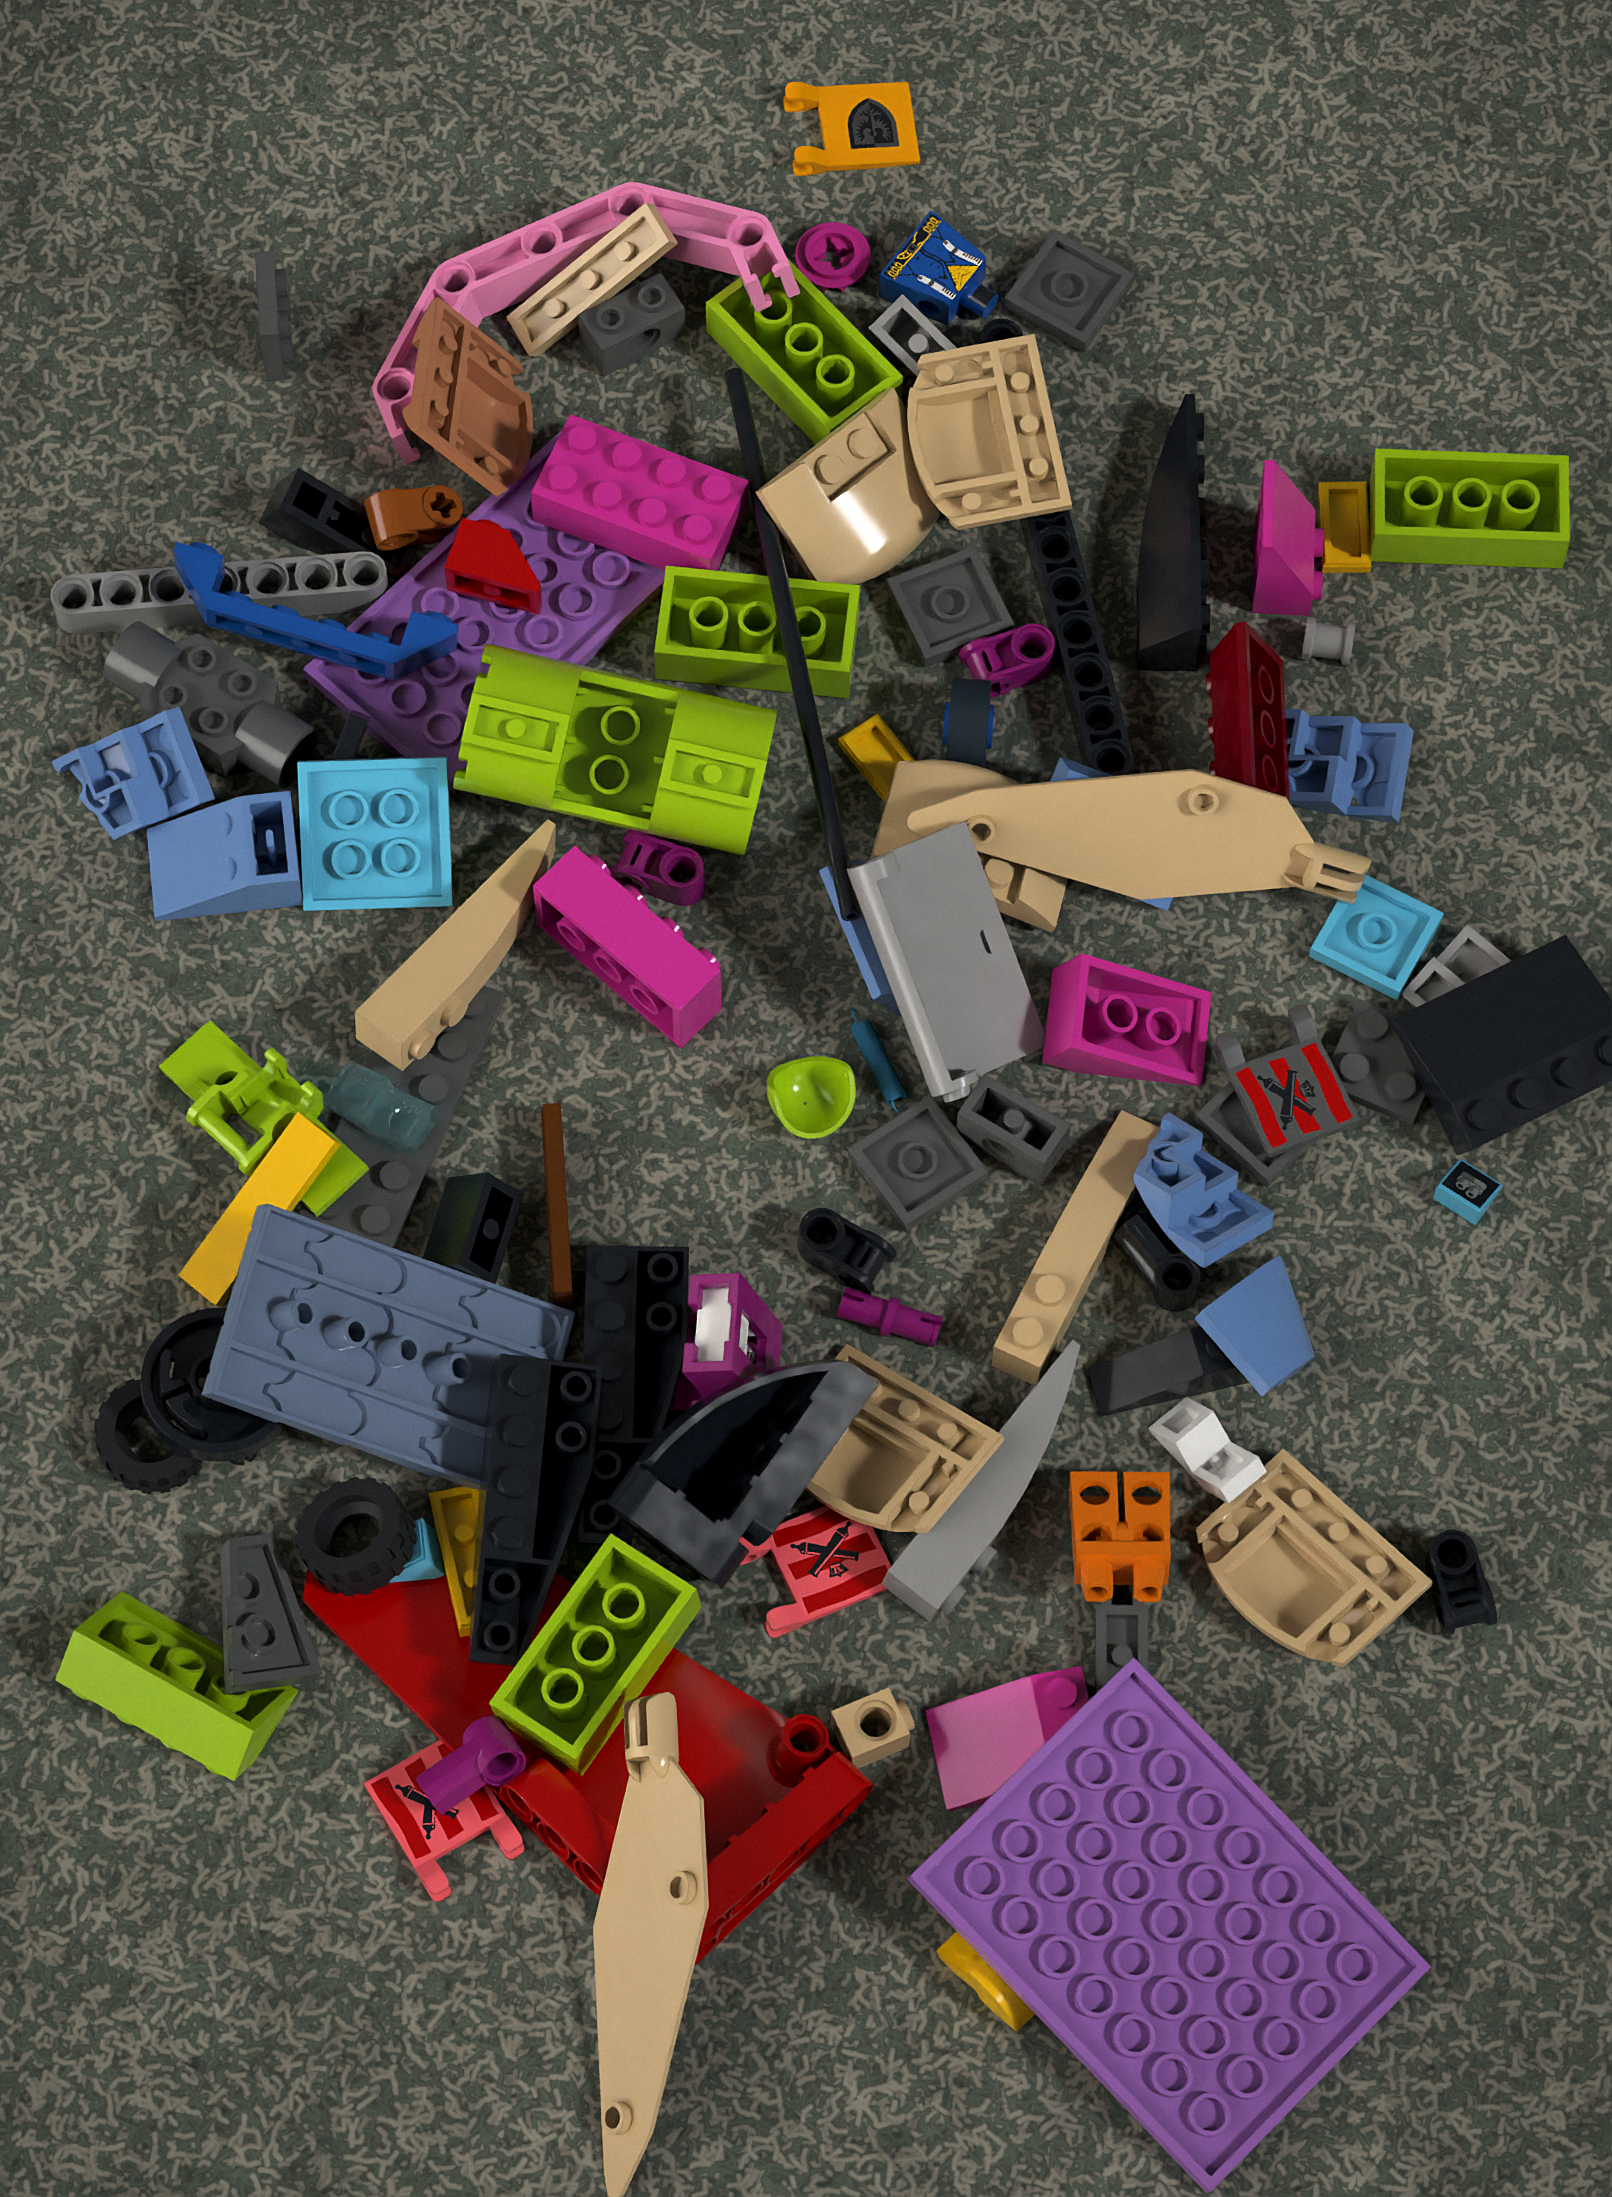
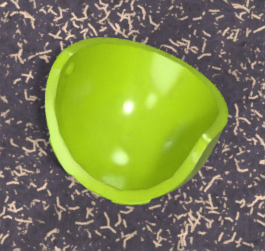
(822, 1083)

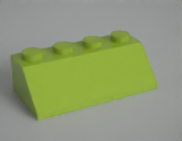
(170, 1685)

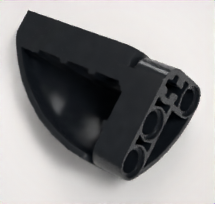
(738, 1463)

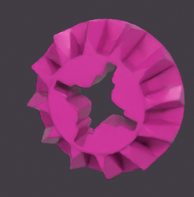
(844, 241)

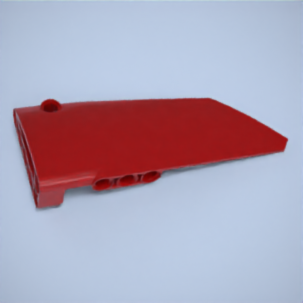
(760, 1794)

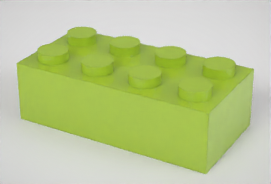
(801, 353)
(1469, 508)
(728, 634)
(596, 1654)

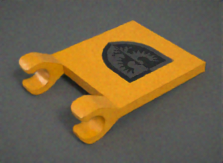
(859, 126)

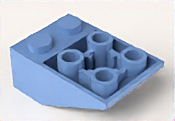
(226, 859)

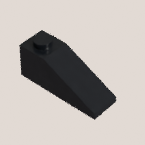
(326, 522)
(1163, 1372)

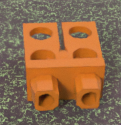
(1115, 1550)

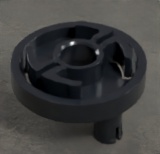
(230, 1431)

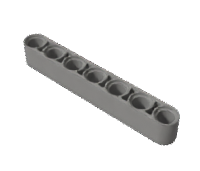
(151, 585)

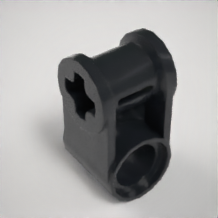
(847, 1252)
(1459, 1593)

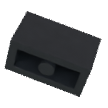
(474, 1225)

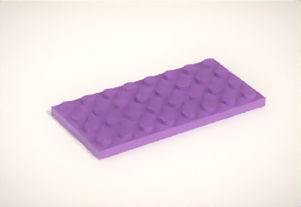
(585, 603)

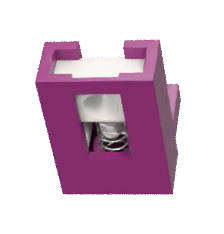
(725, 1338)

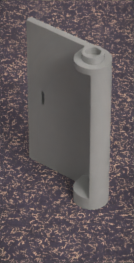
(947, 959)

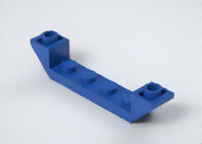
(424, 641)

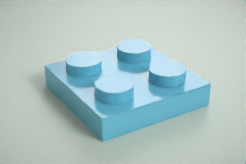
(1377, 937)

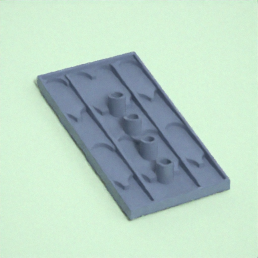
(371, 1344)

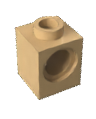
(866, 1749)

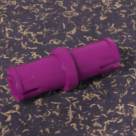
(889, 1316)

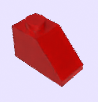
(491, 567)

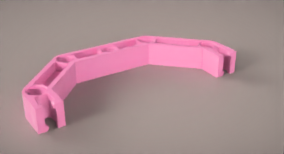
(530, 257)

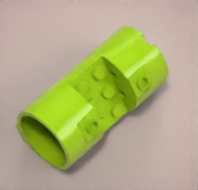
(615, 749)

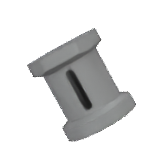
(1328, 641)

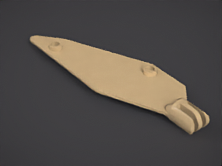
(1152, 835)
(646, 1932)

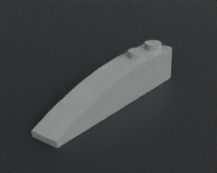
(938, 1561)

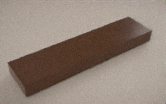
(557, 1205)

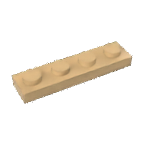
(592, 279)

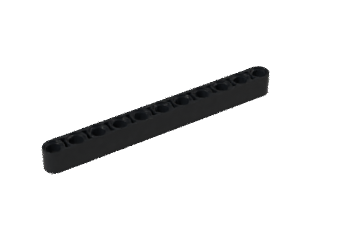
(1073, 619)

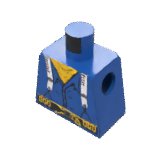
(938, 273)

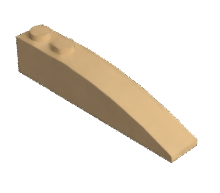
(456, 960)
(1073, 1252)

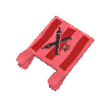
(824, 1564)
(425, 1832)

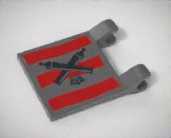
(1290, 1092)

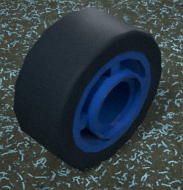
(968, 721)

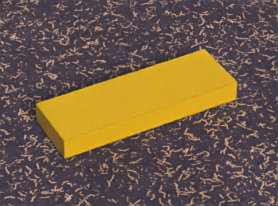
(456, 1524)

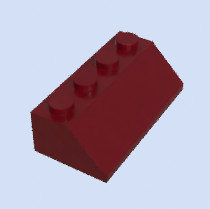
(1248, 712)

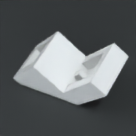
(1205, 1451)

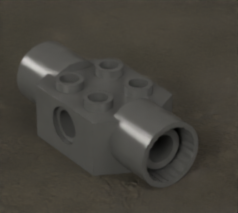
(225, 702)

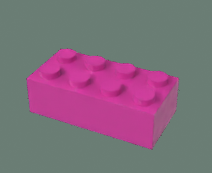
(638, 498)
(628, 945)

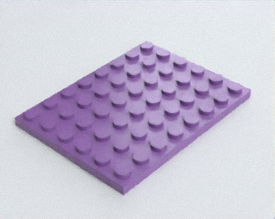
(1169, 1924)

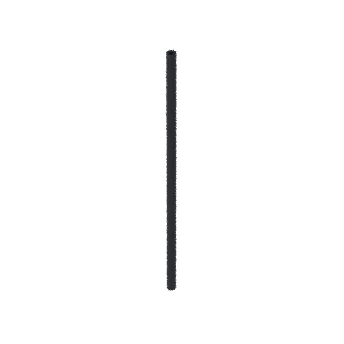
(793, 649)

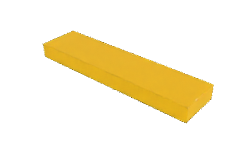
(277, 1181)

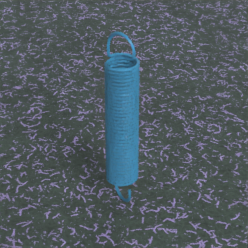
(877, 1060)

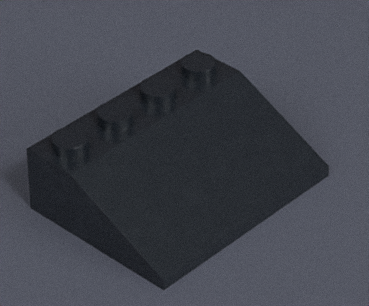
(1511, 1044)

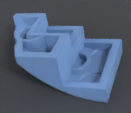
(1344, 757)
(140, 774)
(1196, 1195)
(1260, 1327)

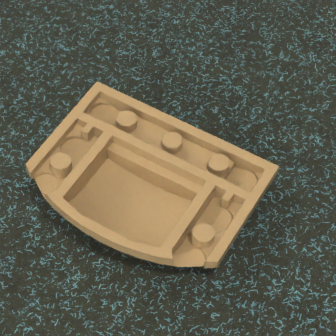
(986, 434)
(854, 497)
(1017, 888)
(901, 1455)
(1307, 1565)

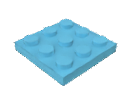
(375, 833)

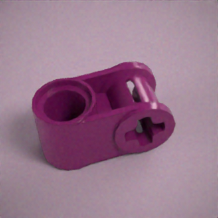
(1004, 658)
(652, 863)

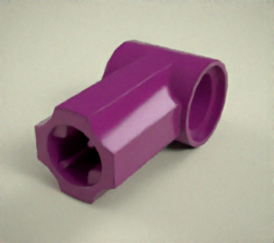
(485, 1757)

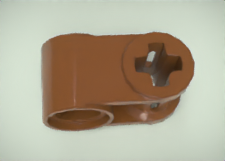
(411, 515)

